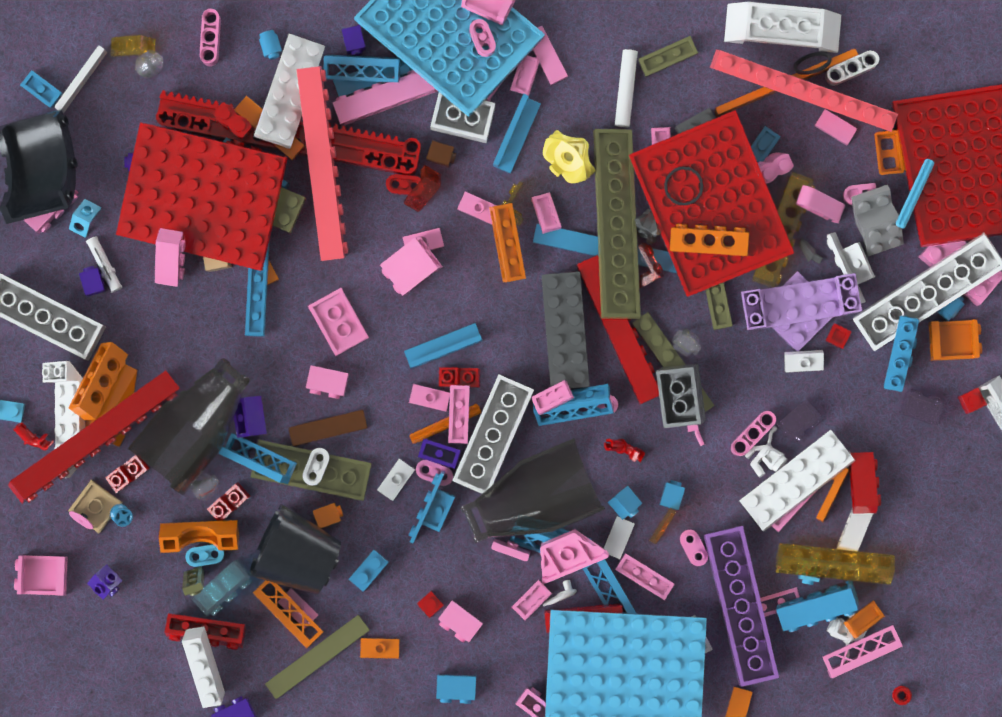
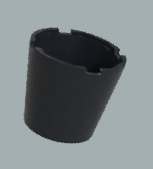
(295, 553)

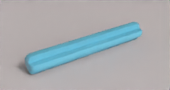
(915, 193)

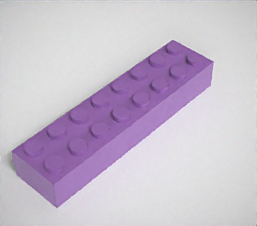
(741, 606)

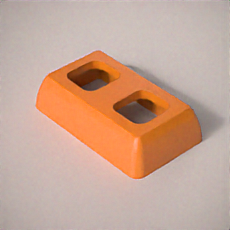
(895, 152)

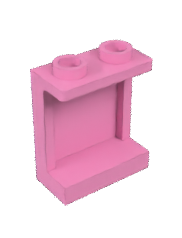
(491, 9)
(410, 266)
(41, 575)

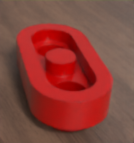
(405, 183)

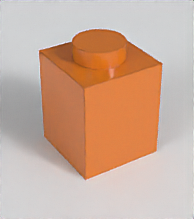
(328, 515)

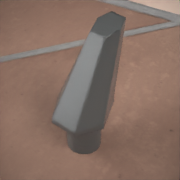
(809, 251)

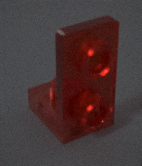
(424, 190)
(655, 267)

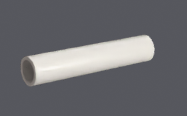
(626, 88)

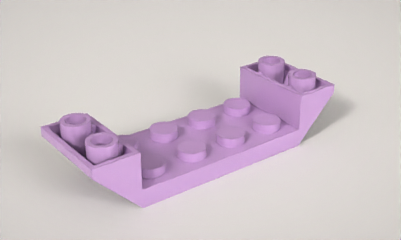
(801, 302)

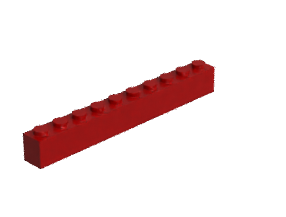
(93, 437)

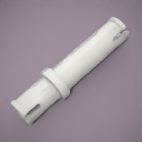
(104, 264)

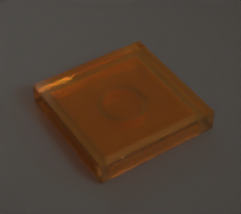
(662, 525)

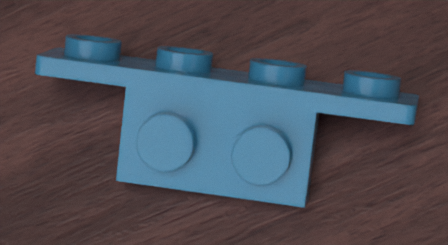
(901, 353)
(435, 510)

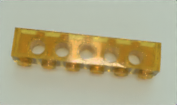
(787, 201)
(835, 563)

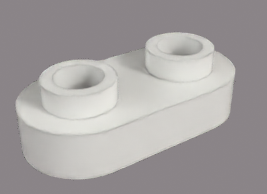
(316, 466)

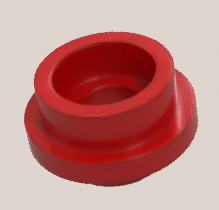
(908, 695)

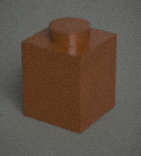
(441, 154)

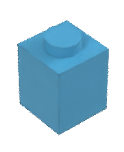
(672, 495)
(625, 503)

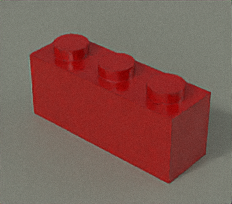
(864, 483)

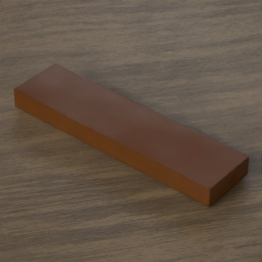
(328, 427)

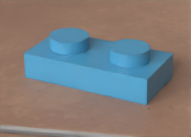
(41, 89)

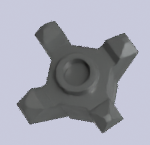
(647, 227)

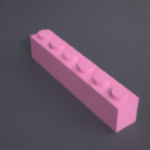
(381, 97)

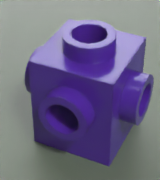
(105, 582)

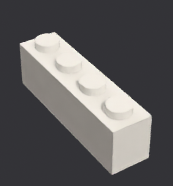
(203, 667)

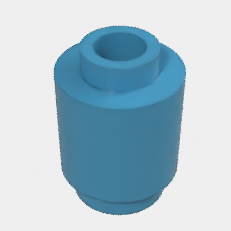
(270, 44)
(951, 309)

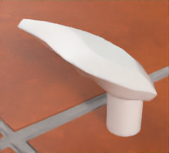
(562, 595)

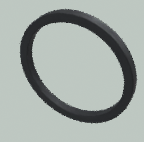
(815, 70)
(680, 203)

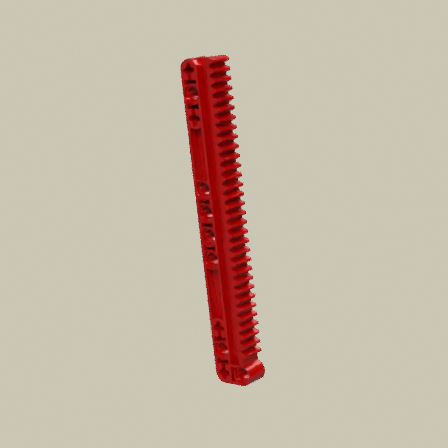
(349, 146)

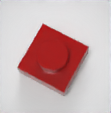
(838, 336)
(430, 604)

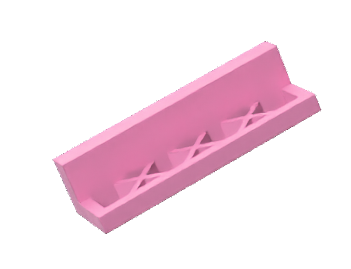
(862, 658)

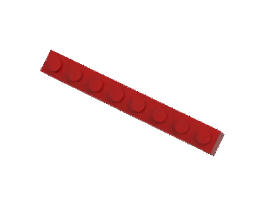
(622, 338)

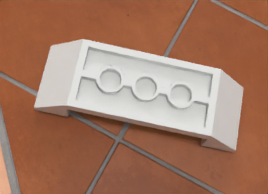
(783, 25)
(66, 384)

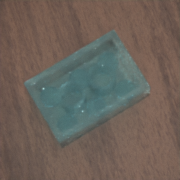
(223, 588)

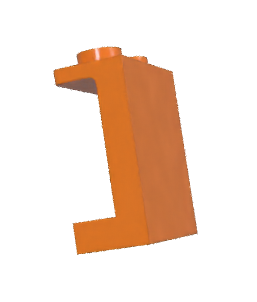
(954, 340)

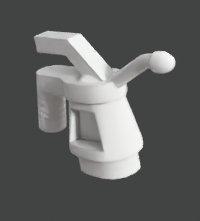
(772, 457)
(839, 630)

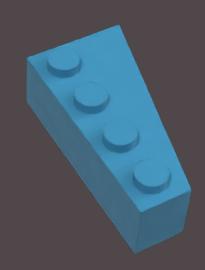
(818, 607)

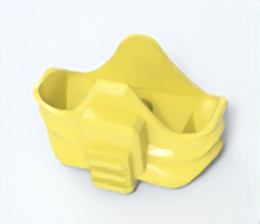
(568, 157)

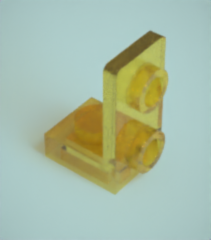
(131, 45)
(514, 191)

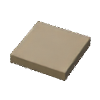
(96, 504)

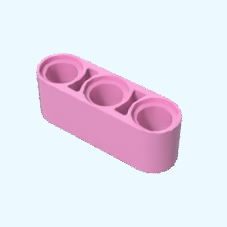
(210, 28)
(820, 204)
(759, 426)

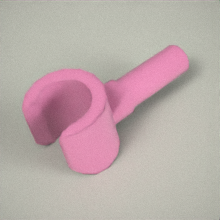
(695, 428)

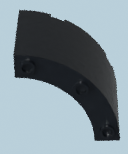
(38, 166)

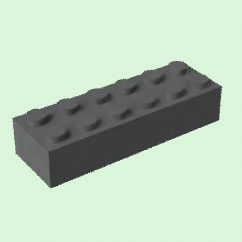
(565, 329)

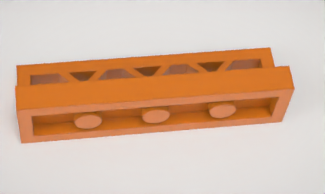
(507, 242)
(286, 621)

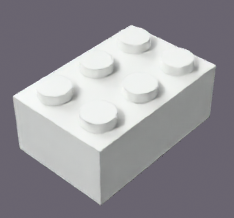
(453, 121)

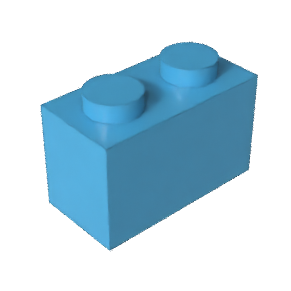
(368, 570)
(456, 687)

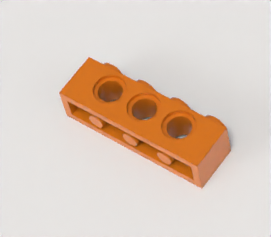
(679, 244)
(104, 367)

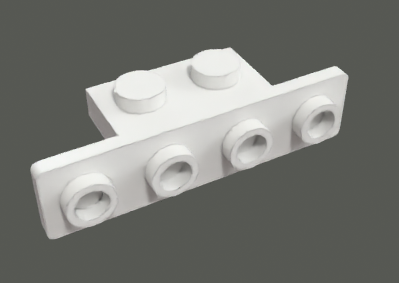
(851, 261)

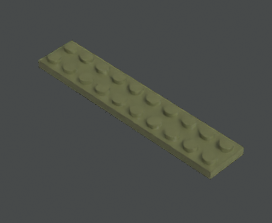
(616, 224)

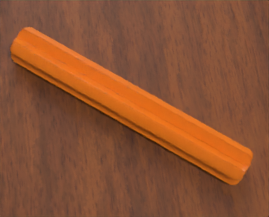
(439, 426)

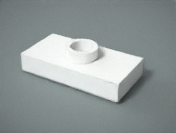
(804, 361)
(396, 479)

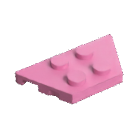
(568, 554)

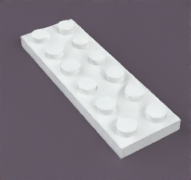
(283, 104)
(797, 480)

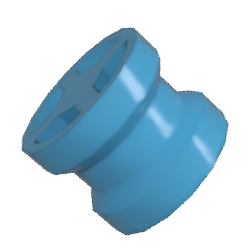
(124, 518)

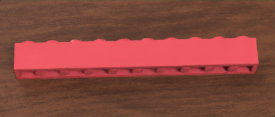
(803, 90)
(321, 163)

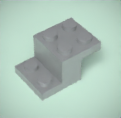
(877, 220)

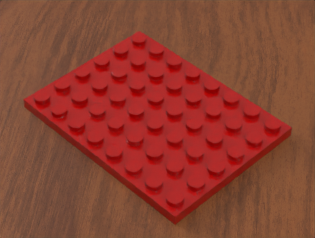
(965, 142)
(207, 190)
(730, 198)

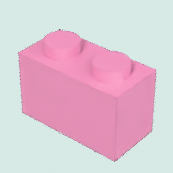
(327, 381)
(459, 621)

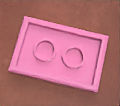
(338, 321)

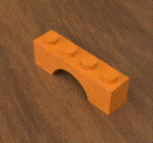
(176, 536)

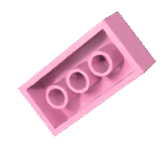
(978, 294)

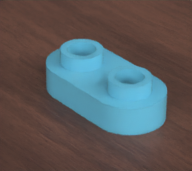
(205, 555)

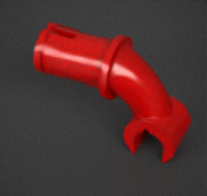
(30, 438)
(622, 446)

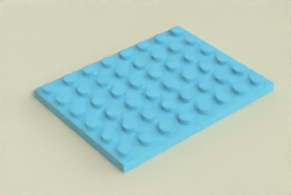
(439, 47)
(624, 665)

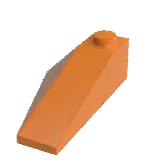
(120, 391)

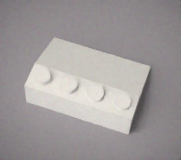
(993, 396)

